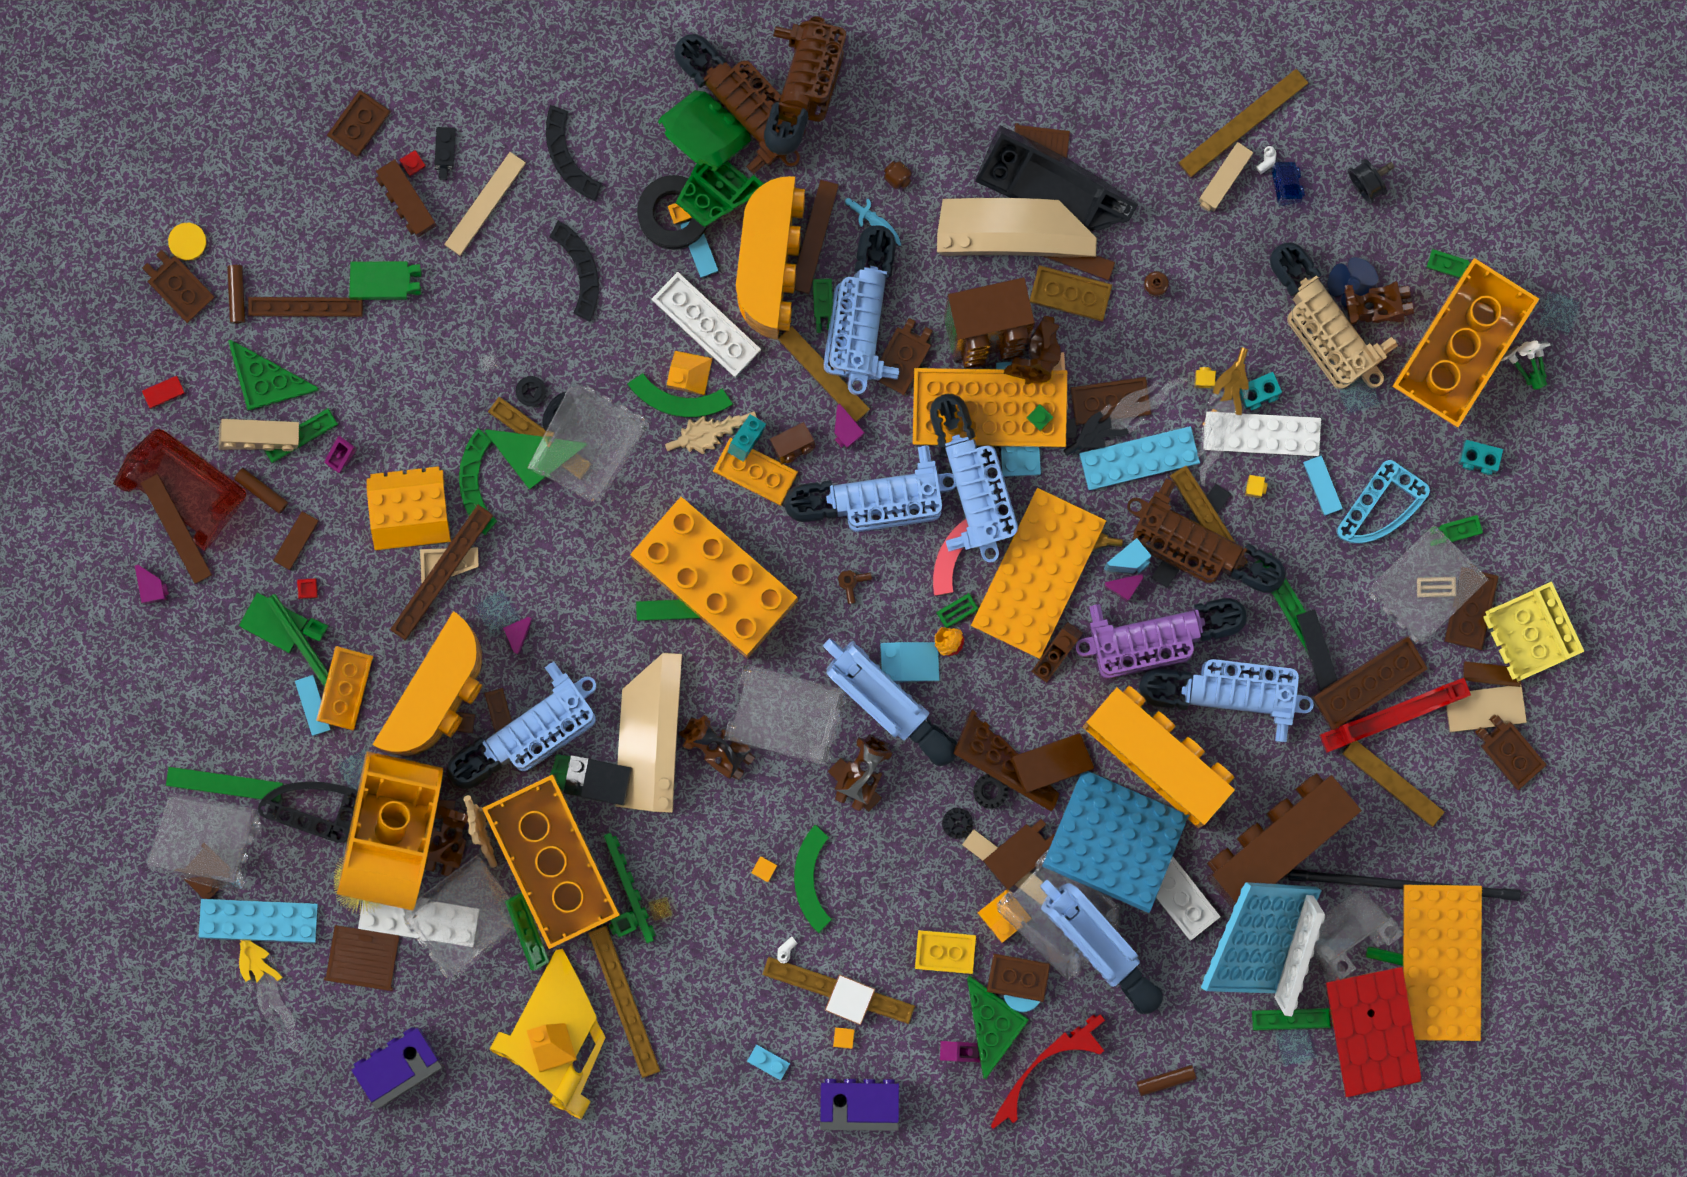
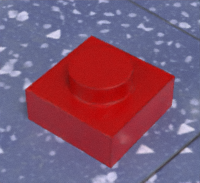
(412, 163)

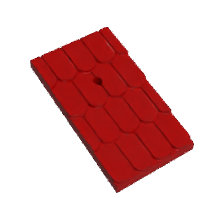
(1376, 1049)

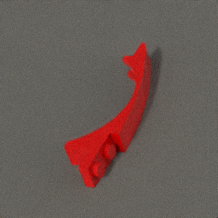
(1395, 715)
(1080, 1040)

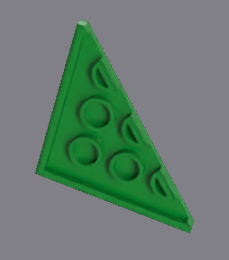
(264, 381)
(518, 451)
(994, 1025)

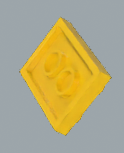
(945, 952)

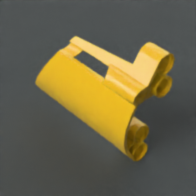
(556, 1001)

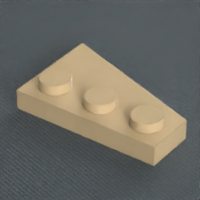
(430, 557)

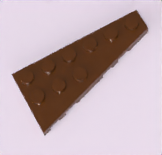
(993, 756)

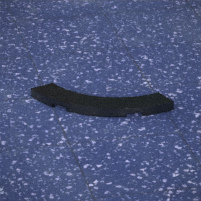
(561, 158)
(585, 266)

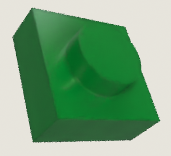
(1039, 417)
(315, 629)

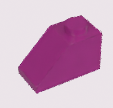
(846, 429)
(150, 587)
(959, 1051)

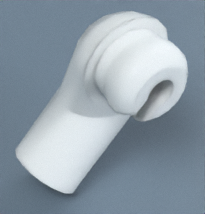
(1269, 160)
(785, 950)

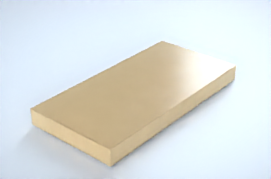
(1482, 704)

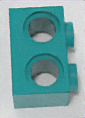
(1257, 387)
(746, 437)
(1480, 451)

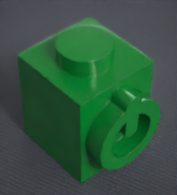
(623, 924)

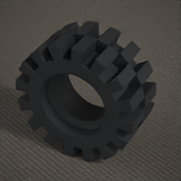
(986, 802)

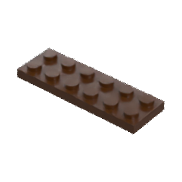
(1369, 683)

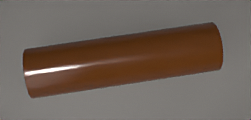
(236, 294)
(261, 490)
(1166, 1080)

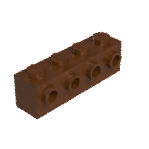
(406, 199)

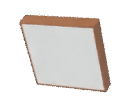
(849, 999)

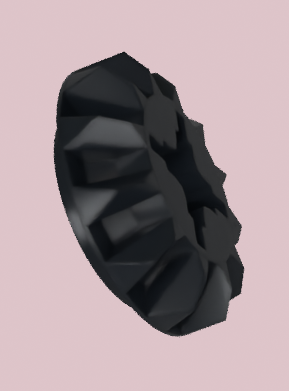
(522, 387)
(947, 823)

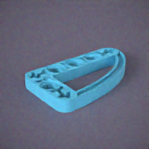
(1376, 494)

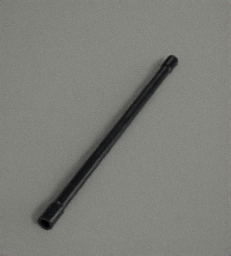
(1304, 875)

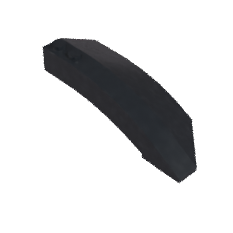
(1032, 171)

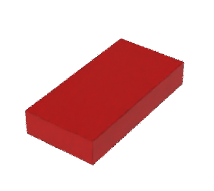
(163, 392)

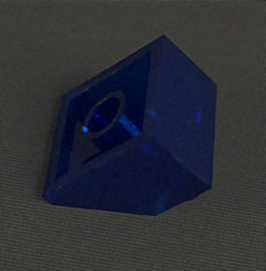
(1287, 183)

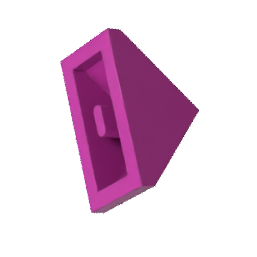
(340, 454)
(1124, 587)
(517, 633)

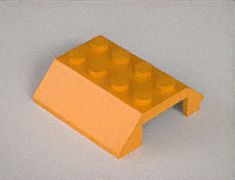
(407, 508)

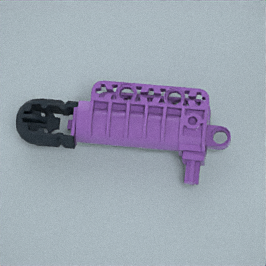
(1157, 636)

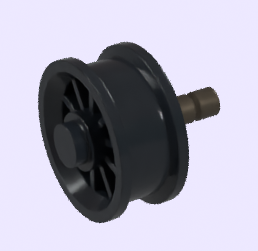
(1368, 180)

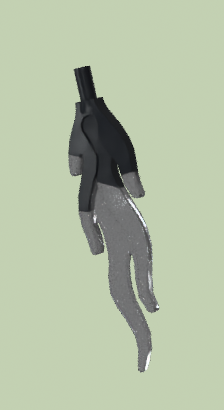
(1116, 424)

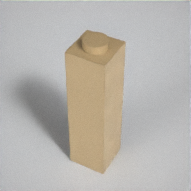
(1225, 177)

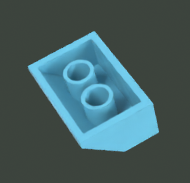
(1130, 559)

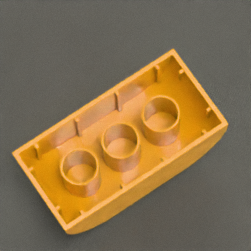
(1465, 342)
(435, 692)

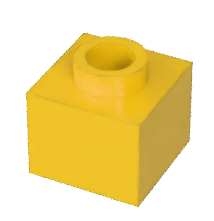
(1204, 378)
(1256, 486)

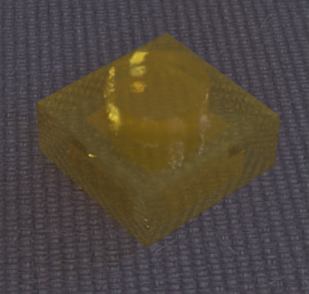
(660, 908)

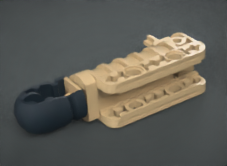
(1326, 323)

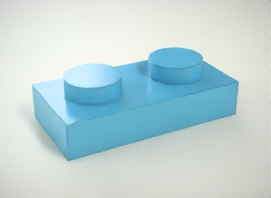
(768, 1062)

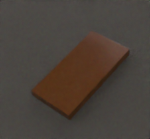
(1095, 397)
(1467, 624)
(1052, 763)

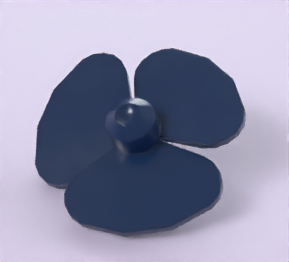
(1362, 278)

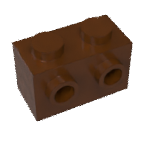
(792, 443)

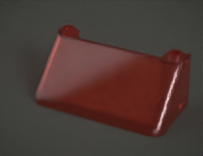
(196, 487)

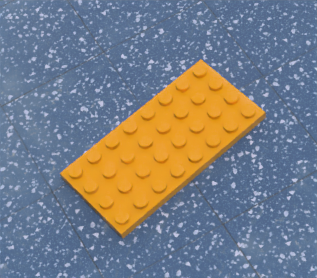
(995, 405)
(1038, 573)
(1443, 960)

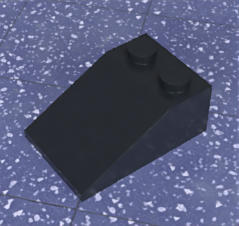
(597, 780)

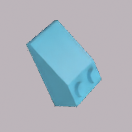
(910, 661)

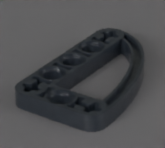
(313, 820)

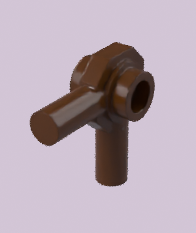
(848, 581)

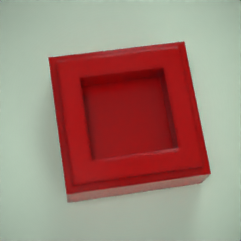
(307, 588)

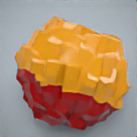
(949, 641)

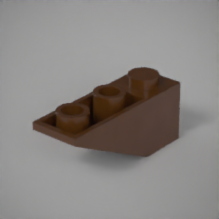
(1057, 652)

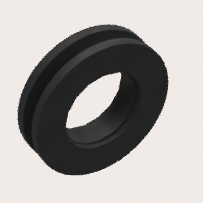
(652, 230)

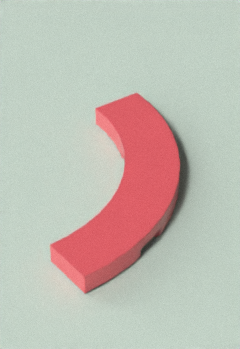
(945, 563)

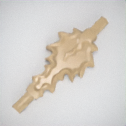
(703, 433)
(477, 830)

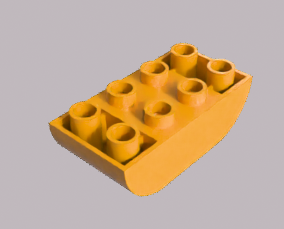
(764, 253)
(390, 831)

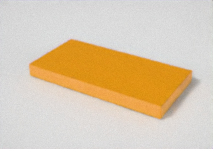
(757, 474)
(344, 688)

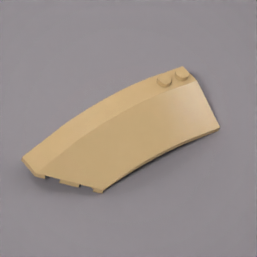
(1011, 228)
(650, 734)

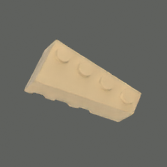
(258, 435)

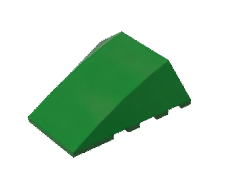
(714, 194)

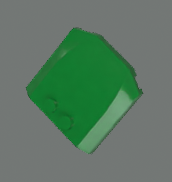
(704, 130)

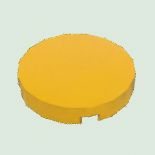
(187, 241)

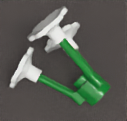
(1537, 377)

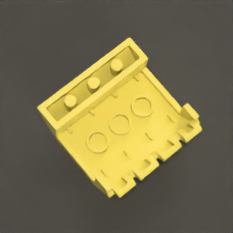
(1533, 632)

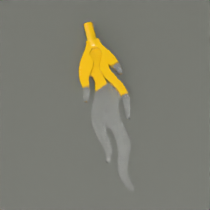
(267, 988)

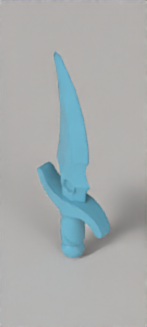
(871, 217)

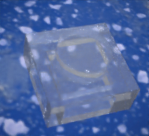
(489, 362)

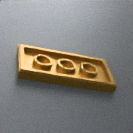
(1070, 293)

